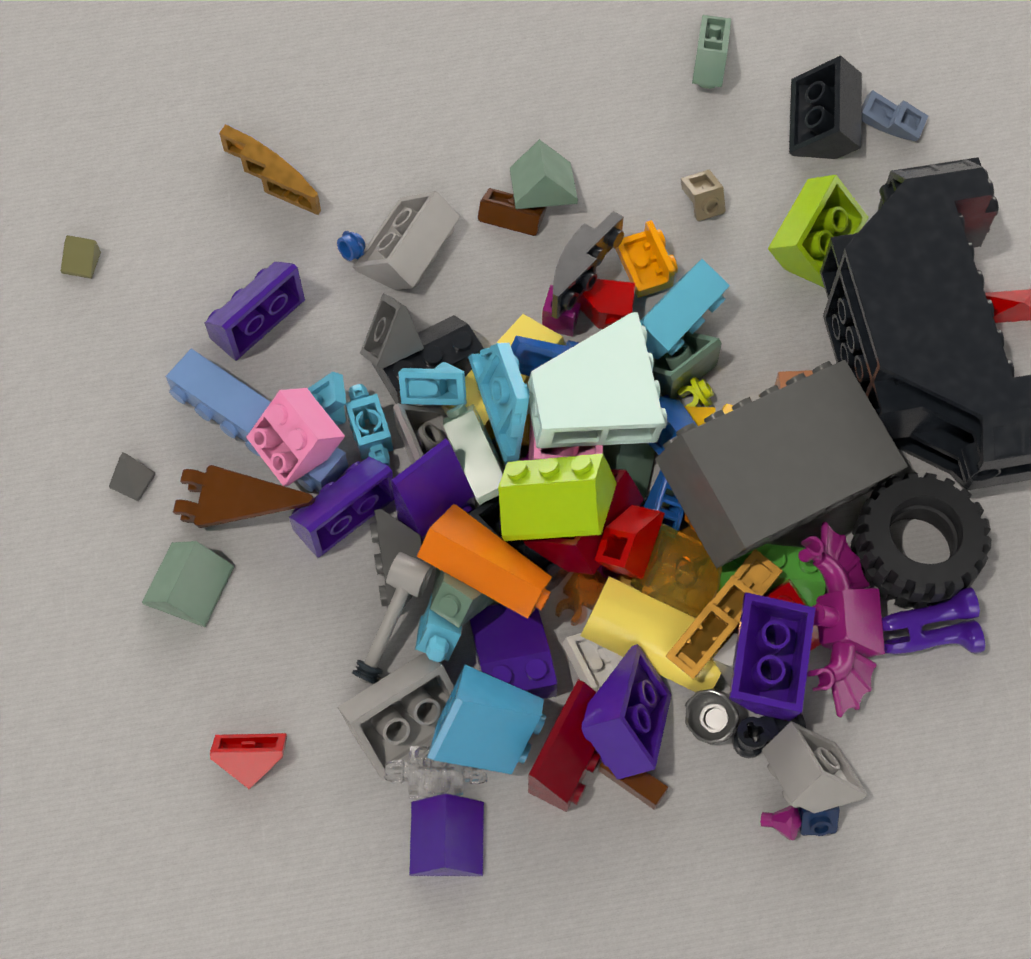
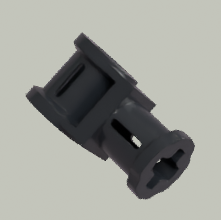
(763, 729)

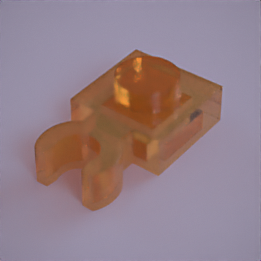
(582, 591)

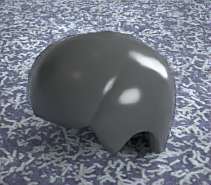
(711, 716)

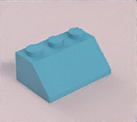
(683, 309)

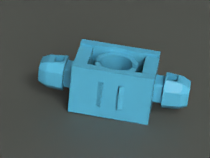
(369, 407)
(436, 636)

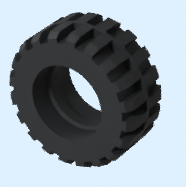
(938, 505)

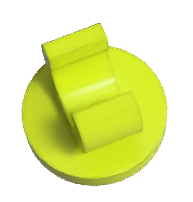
(701, 391)

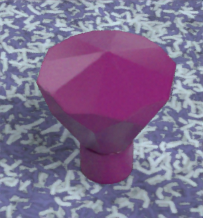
(785, 821)

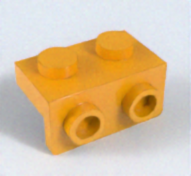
(647, 261)

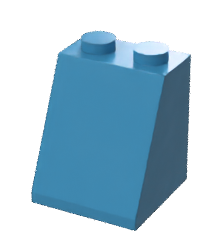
(486, 723)

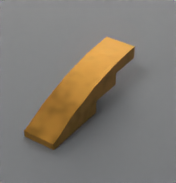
(276, 174)
(722, 614)

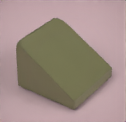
(80, 256)

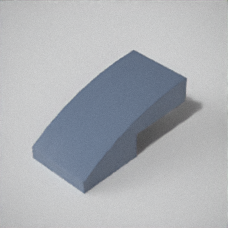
(900, 120)

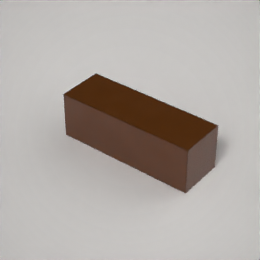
(641, 785)

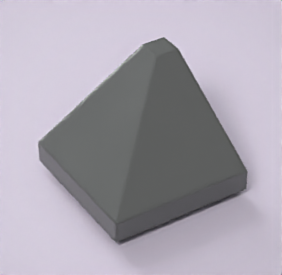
(131, 477)

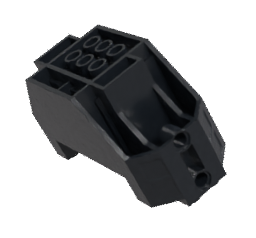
(922, 332)

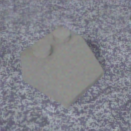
(811, 770)

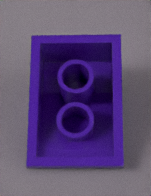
(431, 488)
(514, 649)
(628, 716)

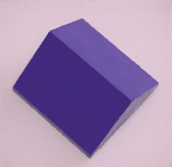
(446, 836)

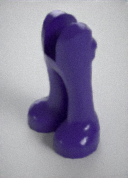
(965, 633)

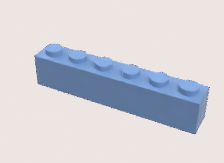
(236, 409)

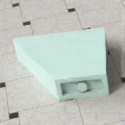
(598, 391)

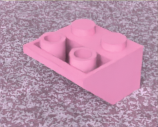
(294, 435)

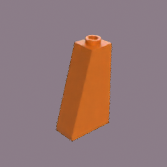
(485, 562)

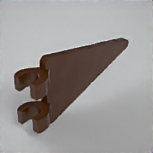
(234, 497)

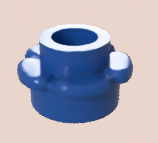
(351, 245)

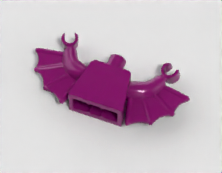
(846, 619)

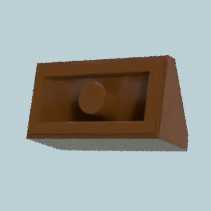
(499, 210)

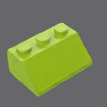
(819, 212)
(555, 497)

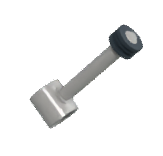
(408, 577)

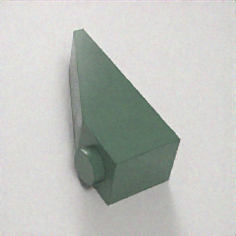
(711, 51)

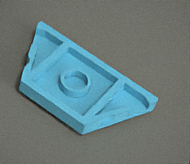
(503, 396)

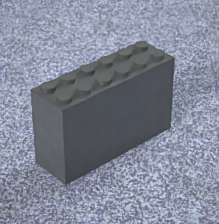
(779, 461)

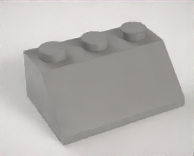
(408, 241)
(398, 711)

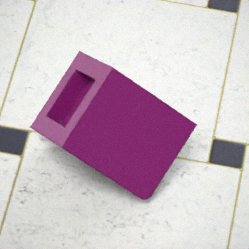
(566, 322)

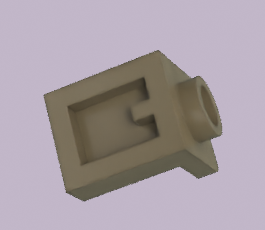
(705, 194)

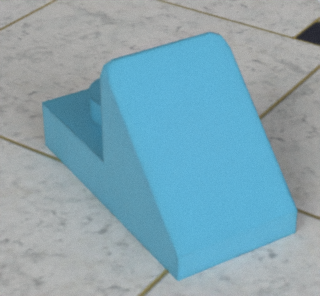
(433, 386)
(331, 396)

